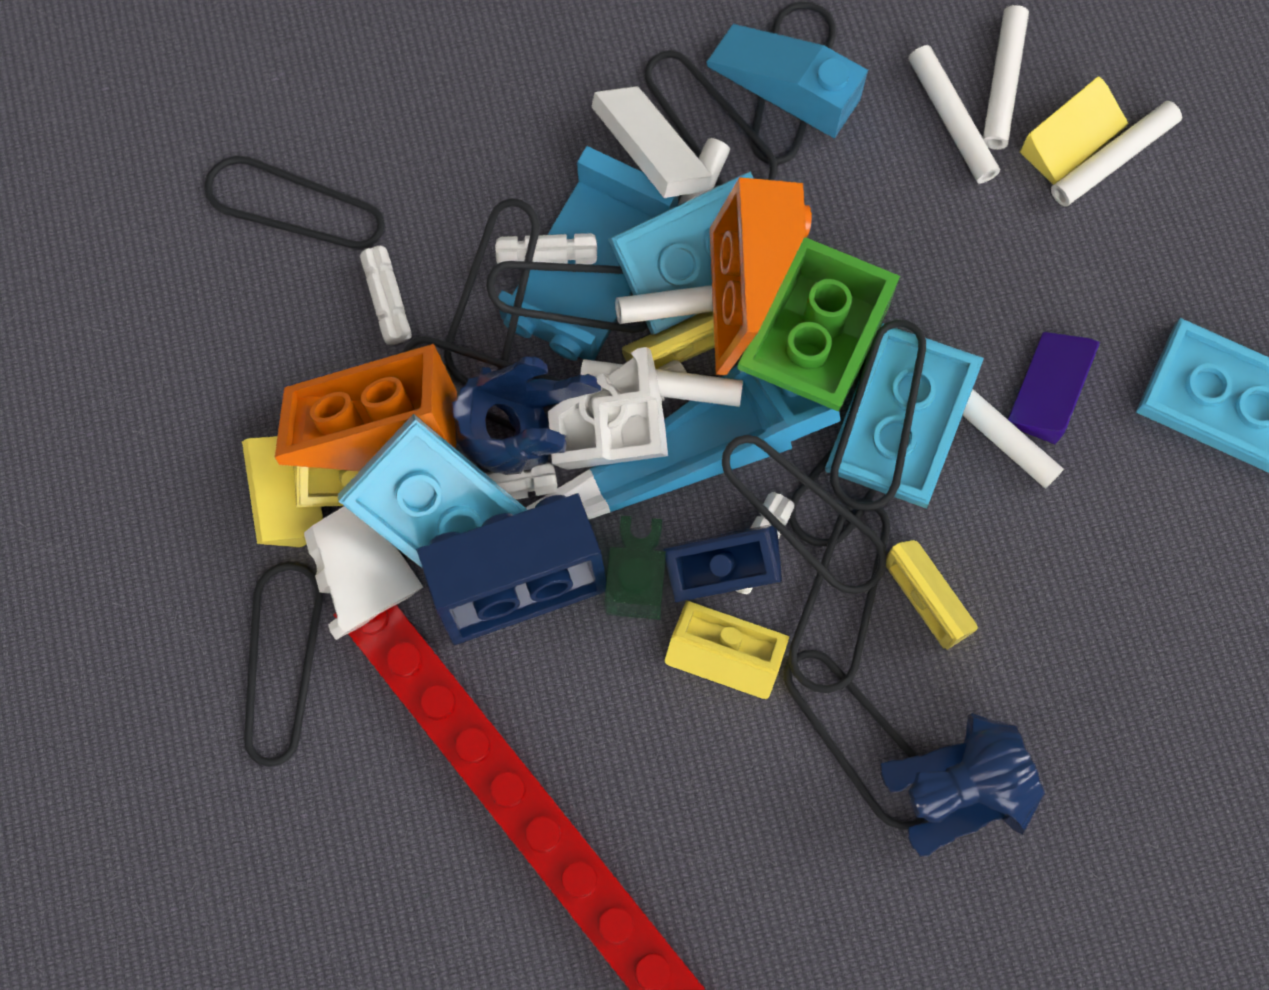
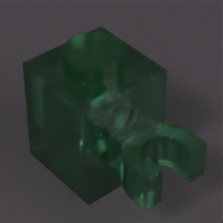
(636, 574)

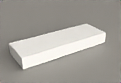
(651, 142)

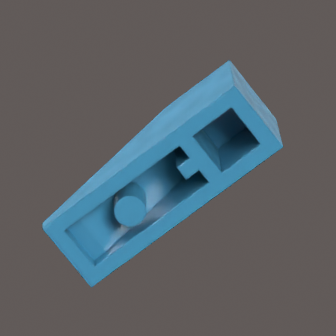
(792, 74)

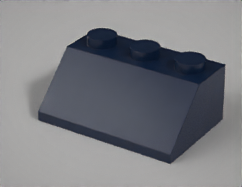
(513, 568)

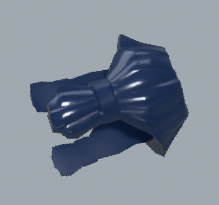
(523, 403)
(968, 784)

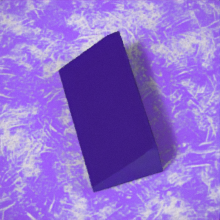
(1053, 385)

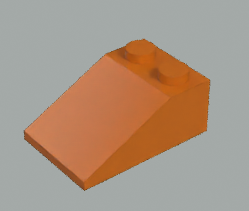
(750, 256)
(353, 412)

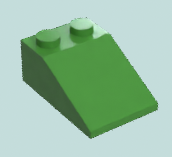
(820, 324)

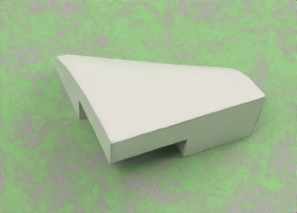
(616, 423)
(357, 570)

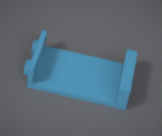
(604, 203)

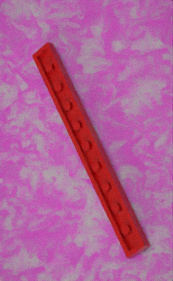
(521, 806)

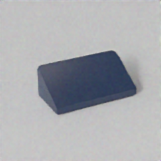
(724, 563)

